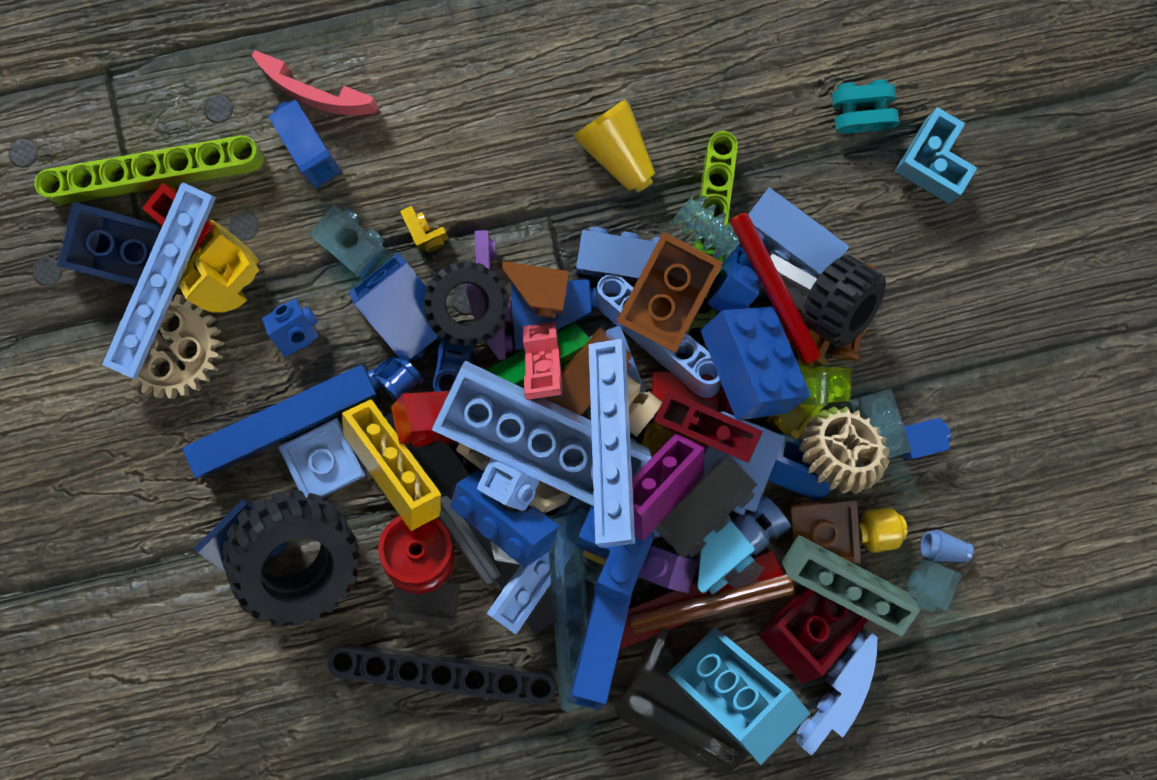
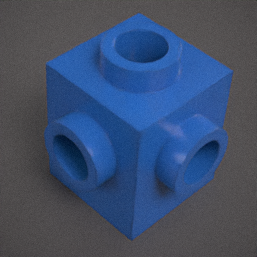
(291, 327)

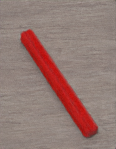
(775, 288)

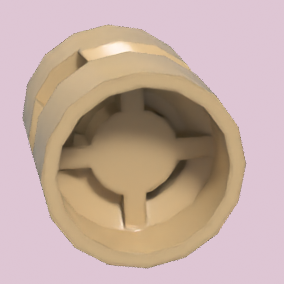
(641, 406)

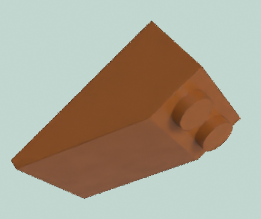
(669, 292)

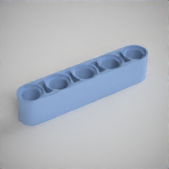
(686, 370)

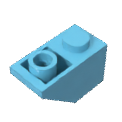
(722, 555)

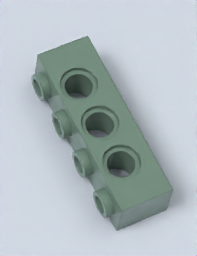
(850, 585)

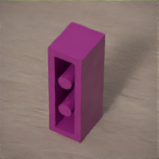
(665, 482)

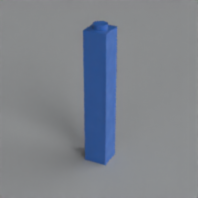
(281, 421)

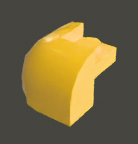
(218, 272)

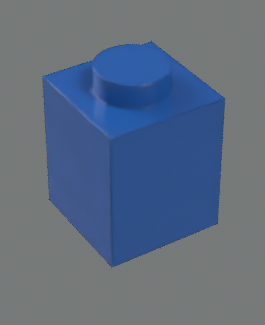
(927, 438)

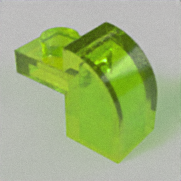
(826, 384)

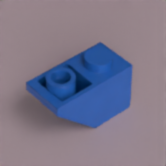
(735, 283)

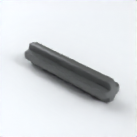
(468, 543)

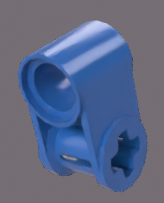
(449, 363)
(397, 376)

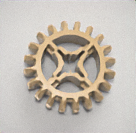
(837, 455)

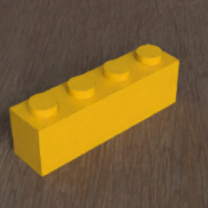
(391, 465)

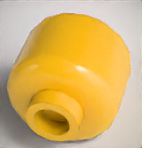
(882, 530)

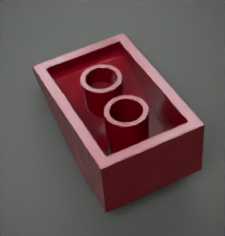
(810, 633)

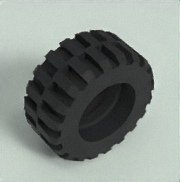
(298, 595)

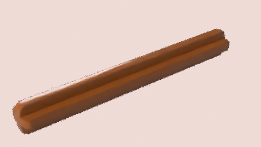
(711, 604)

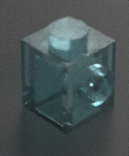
(933, 585)

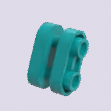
(876, 95)

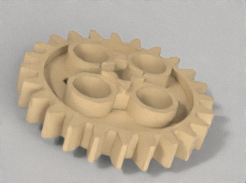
(192, 329)

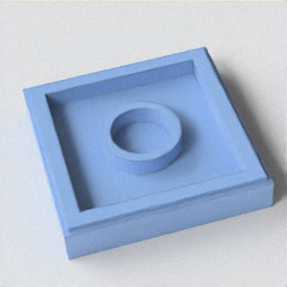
(322, 460)

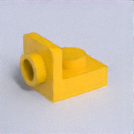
(418, 226)

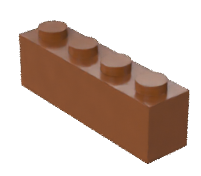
(577, 377)

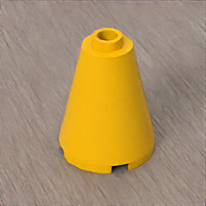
(619, 146)

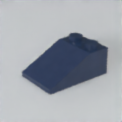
(106, 244)

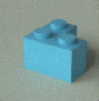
(930, 161)

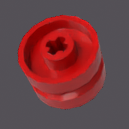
(415, 572)

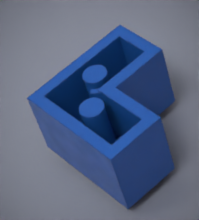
(621, 562)

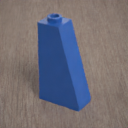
(598, 652)

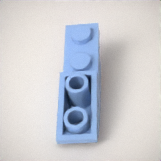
(851, 681)

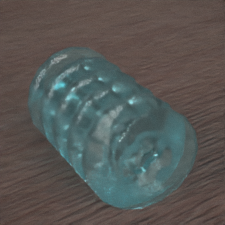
(707, 227)

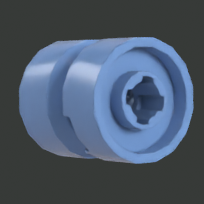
(752, 530)

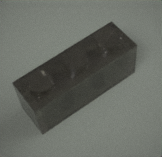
(706, 507)

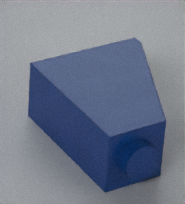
(304, 143)
(577, 308)

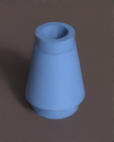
(945, 548)

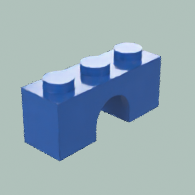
(520, 535)

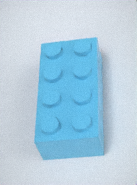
(739, 695)

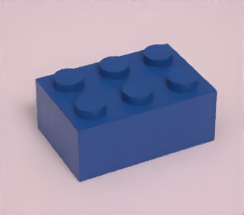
(755, 362)

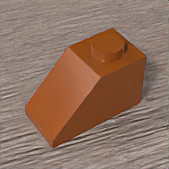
(539, 287)

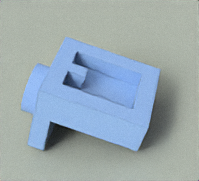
(508, 485)

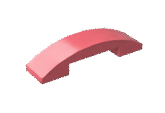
(348, 103)
(542, 361)

